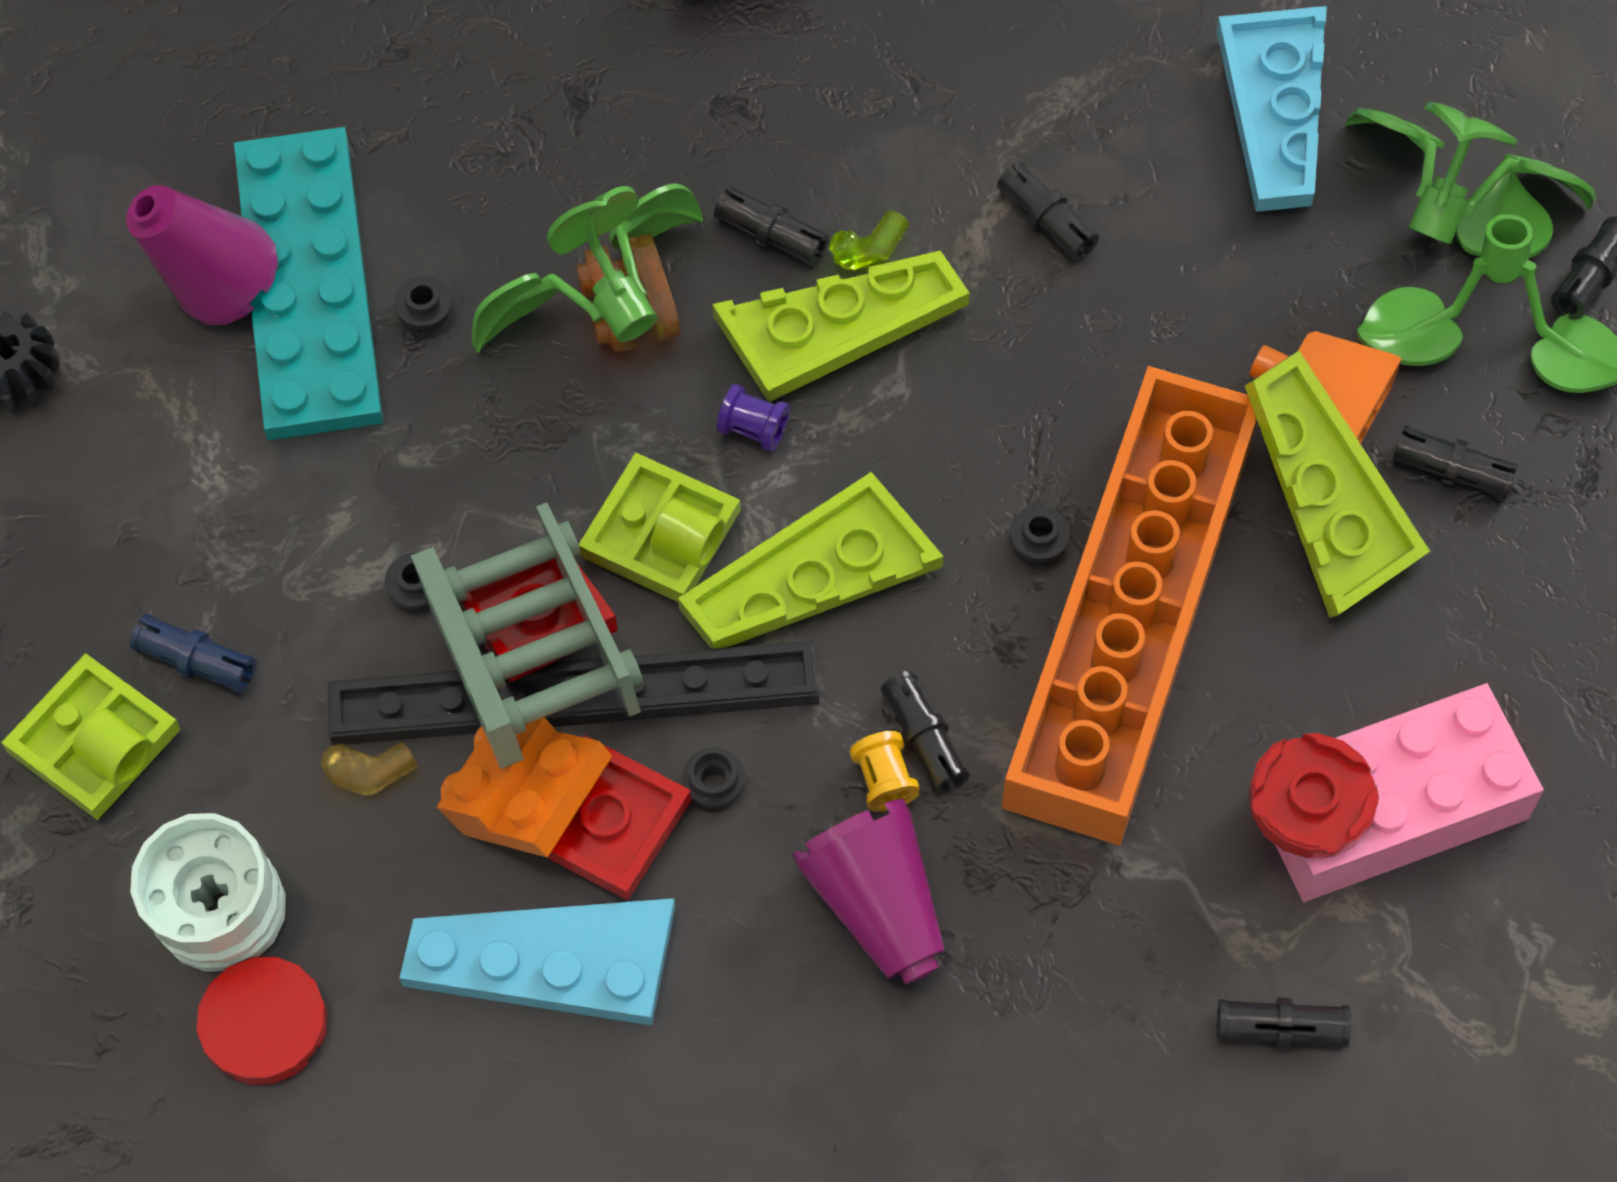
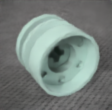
(181, 874)

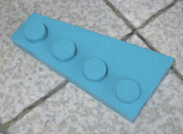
(1276, 98)
(557, 959)

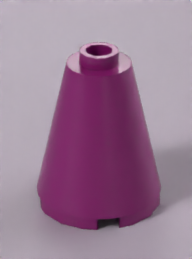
(203, 253)
(878, 889)

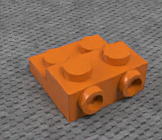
(529, 800)

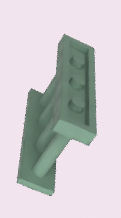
(486, 673)

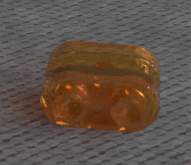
(652, 279)

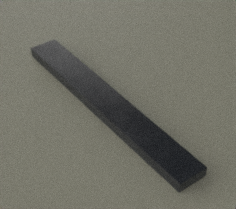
(672, 686)

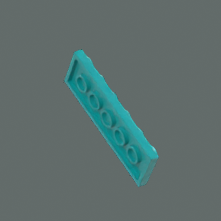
(316, 317)

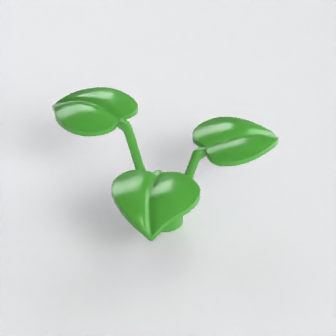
(1443, 202)
(1505, 233)
(618, 298)

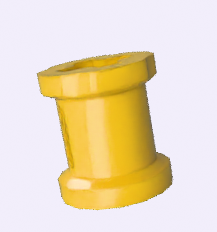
(884, 769)

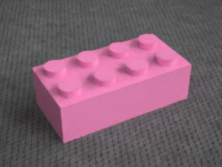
(1440, 782)

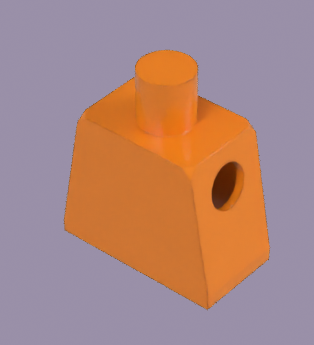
(1351, 374)

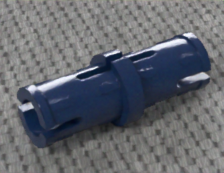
(193, 653)

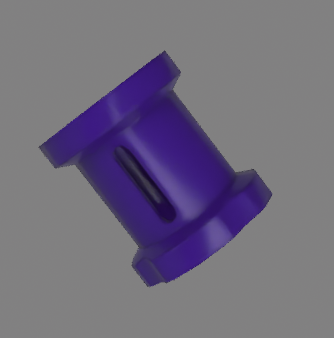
(753, 417)

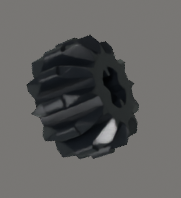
(25, 359)

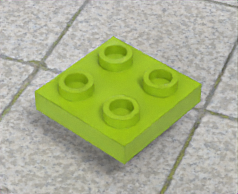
(659, 527)
(91, 736)

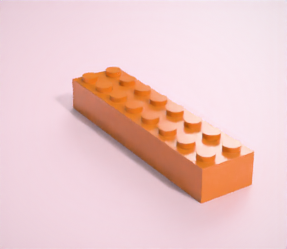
(1131, 607)

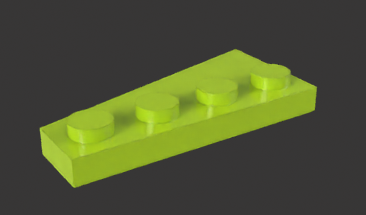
(821, 328)
(1336, 496)
(817, 563)

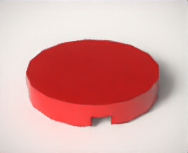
(1313, 796)
(261, 1020)

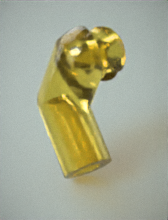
(363, 772)

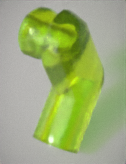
(868, 251)

